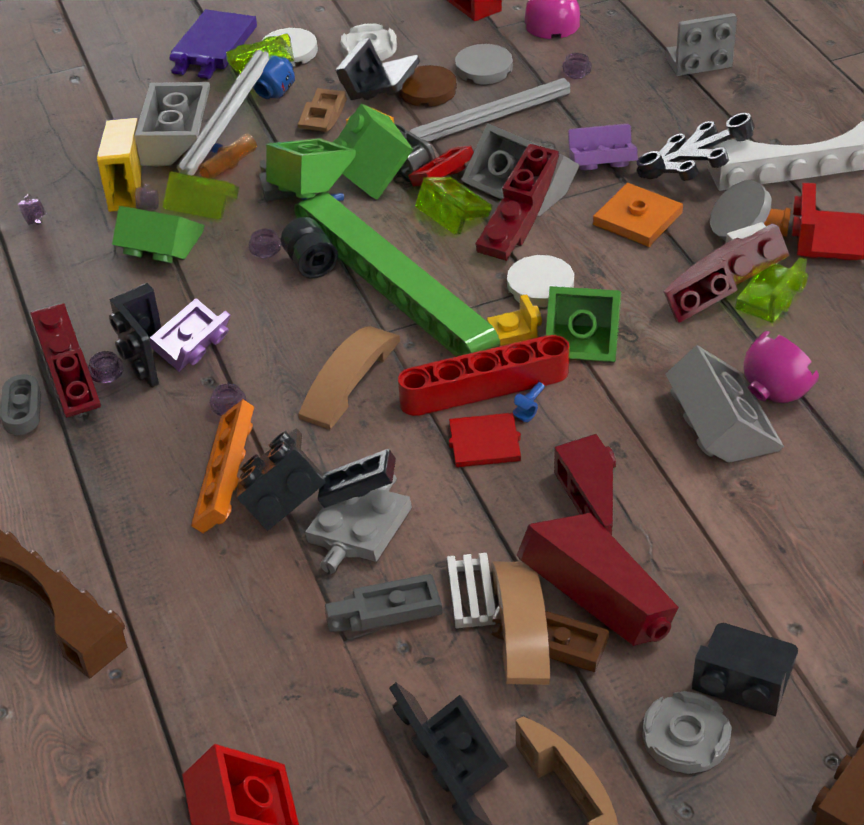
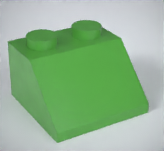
(378, 148)
(306, 165)
(155, 233)
(586, 321)

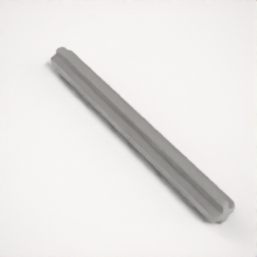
(492, 110)
(223, 113)

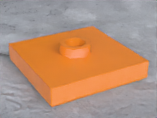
(638, 214)

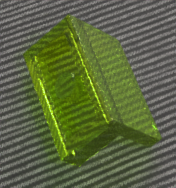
(198, 195)

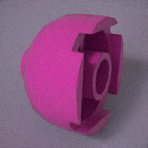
(552, 17)
(777, 369)

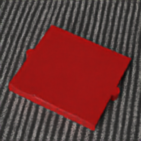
(484, 440)

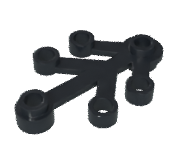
(678, 148)

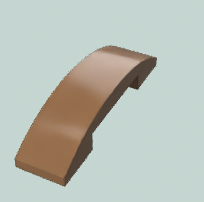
(342, 372)
(523, 623)
(550, 753)

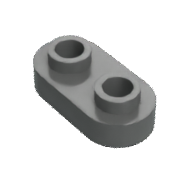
(20, 404)

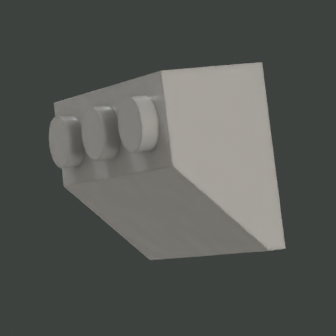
(170, 121)
(496, 159)
(721, 408)

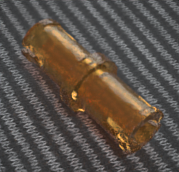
(228, 156)

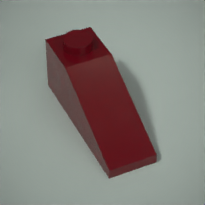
(587, 476)

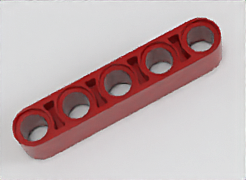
(483, 375)

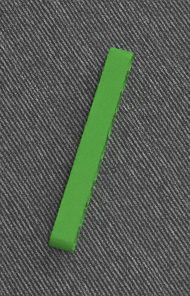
(400, 278)

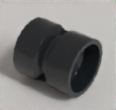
(309, 247)

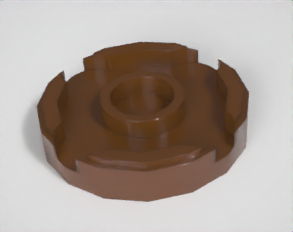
(429, 85)

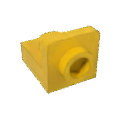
(517, 325)

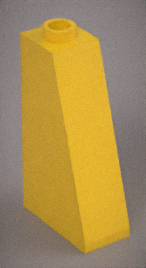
(119, 163)

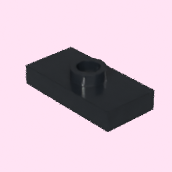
(357, 478)

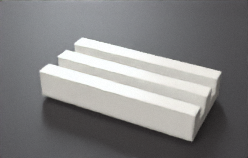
(468, 565)

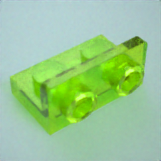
(274, 45)
(450, 203)
(773, 290)

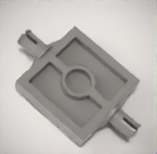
(358, 526)

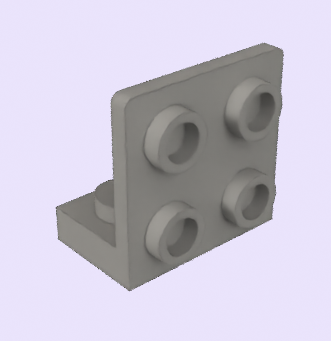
(703, 45)

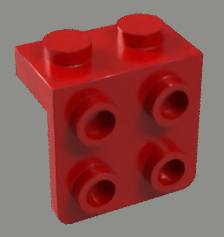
(826, 232)

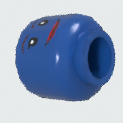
(275, 79)

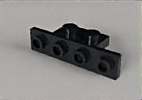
(458, 747)

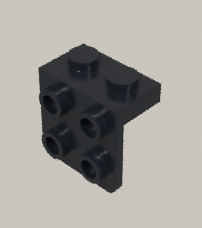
(366, 76)
(135, 321)
(278, 480)
(744, 668)

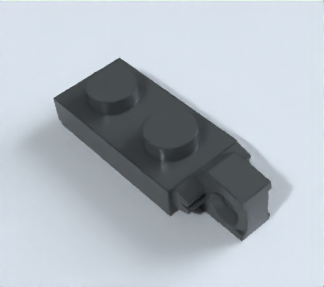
(385, 604)

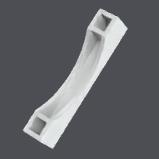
(789, 162)

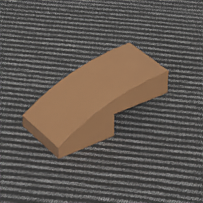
(323, 110)

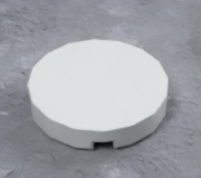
(383, 41)
(303, 43)
(534, 276)

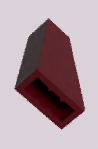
(599, 576)

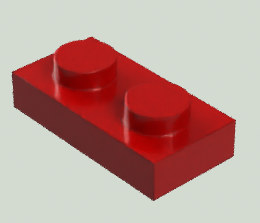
(447, 163)

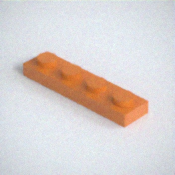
(223, 465)

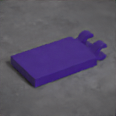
(209, 40)

